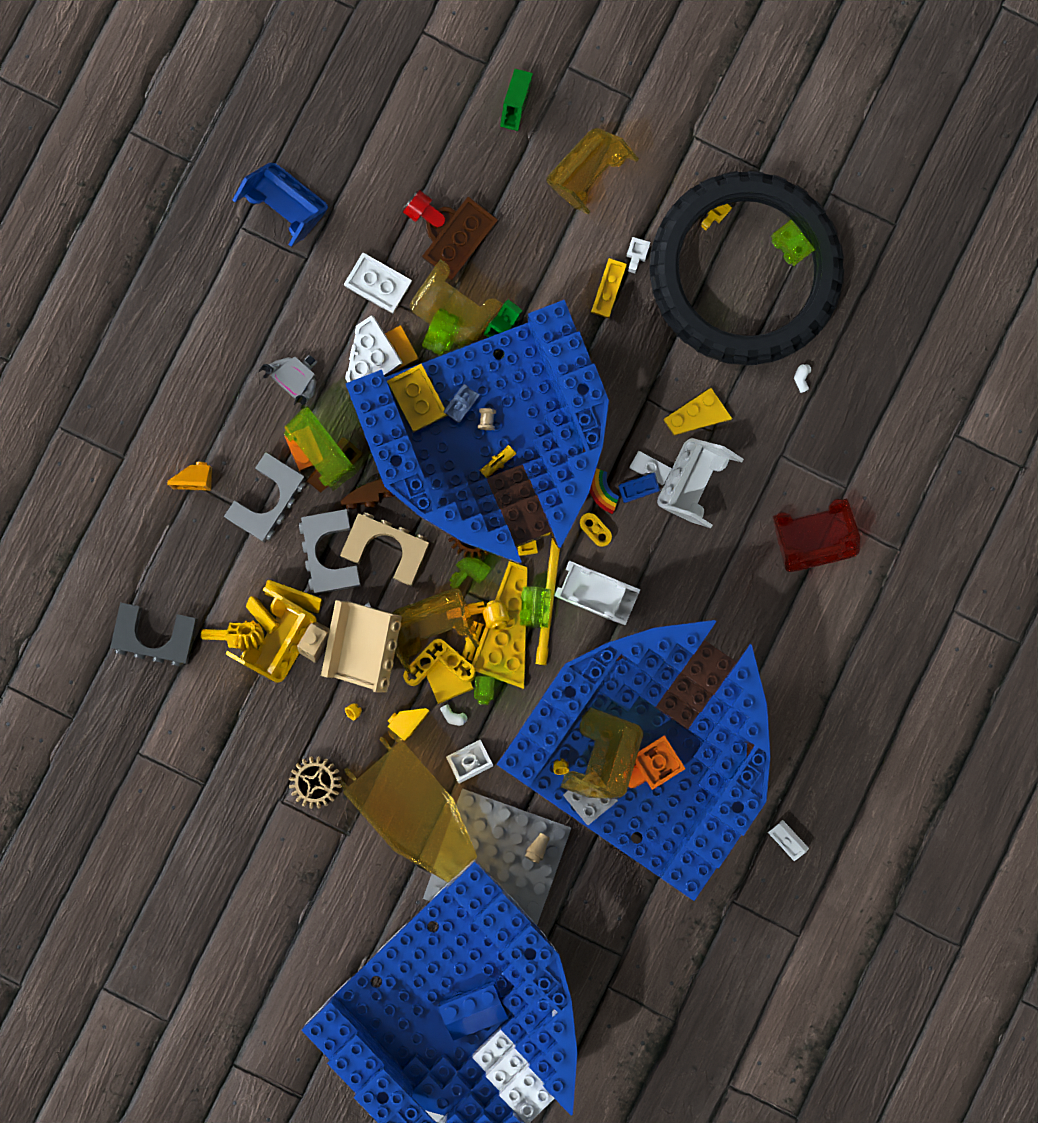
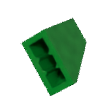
(516, 99)

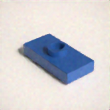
(639, 487)

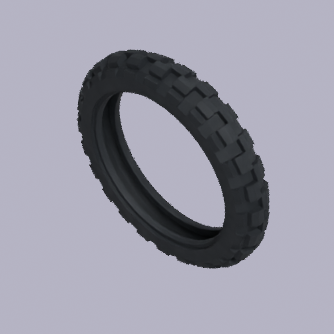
(792, 202)

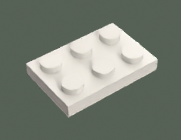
(377, 283)

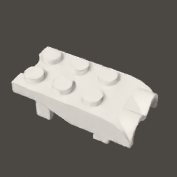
(598, 593)

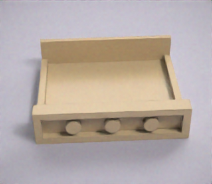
(361, 645)

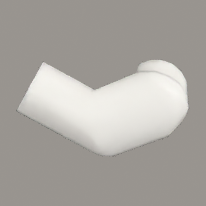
(453, 718)

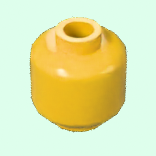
(496, 615)

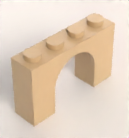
(367, 529)

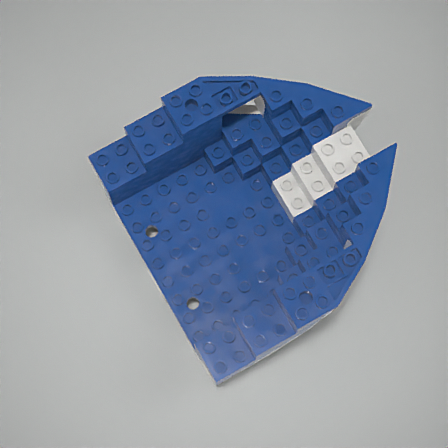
(394, 1040)

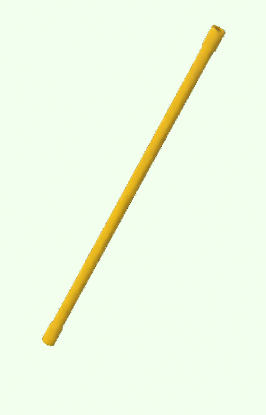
(542, 649)

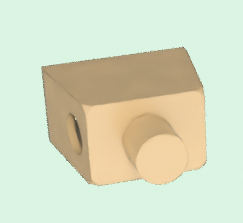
(314, 641)

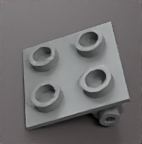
(588, 808)

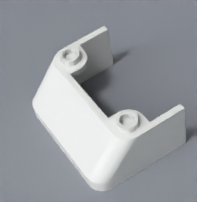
(690, 477)

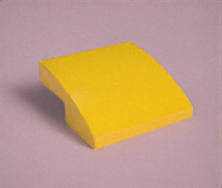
(445, 683)

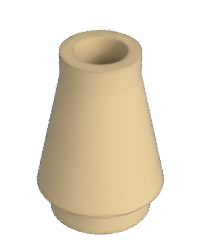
(537, 849)

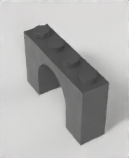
(126, 637)

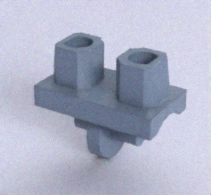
(461, 403)

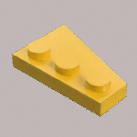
(698, 413)

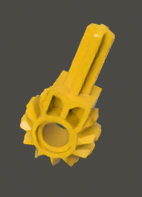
(238, 635)

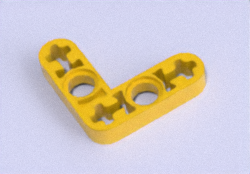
(440, 657)

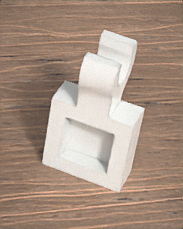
(637, 251)

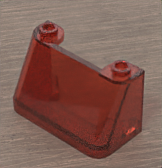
(817, 537)

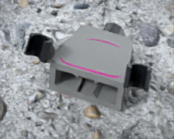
(294, 377)

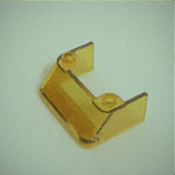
(586, 164)
(431, 618)

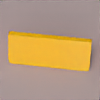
(297, 597)

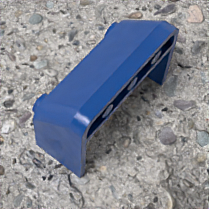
(285, 196)

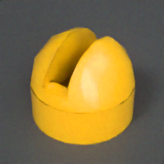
(353, 711)
(561, 767)

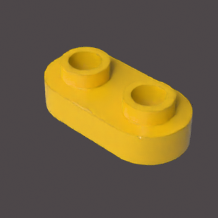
(595, 530)

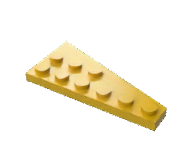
(503, 651)

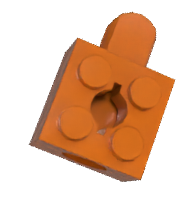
(655, 764)

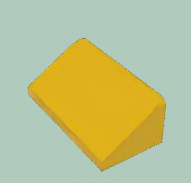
(262, 615)

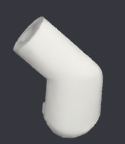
(800, 376)

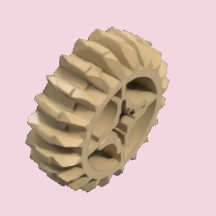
(322, 767)

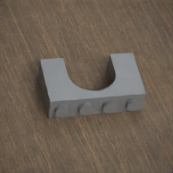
(262, 524)
(314, 530)

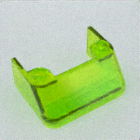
(320, 449)

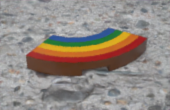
(601, 492)

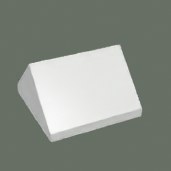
(469, 761)

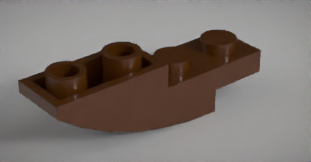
(366, 495)

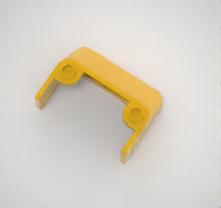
(280, 648)

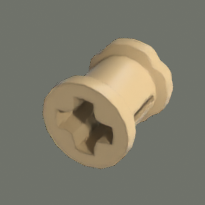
(487, 419)

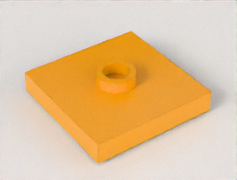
(402, 346)

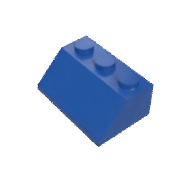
(473, 1011)

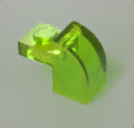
(469, 567)

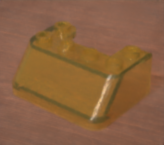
(610, 759)

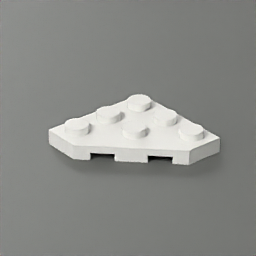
(371, 351)

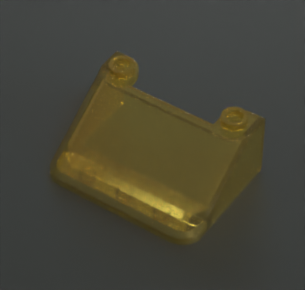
(438, 294)

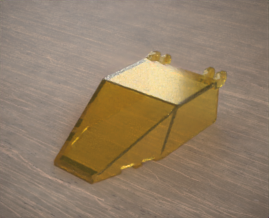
(412, 811)

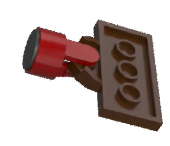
(451, 231)

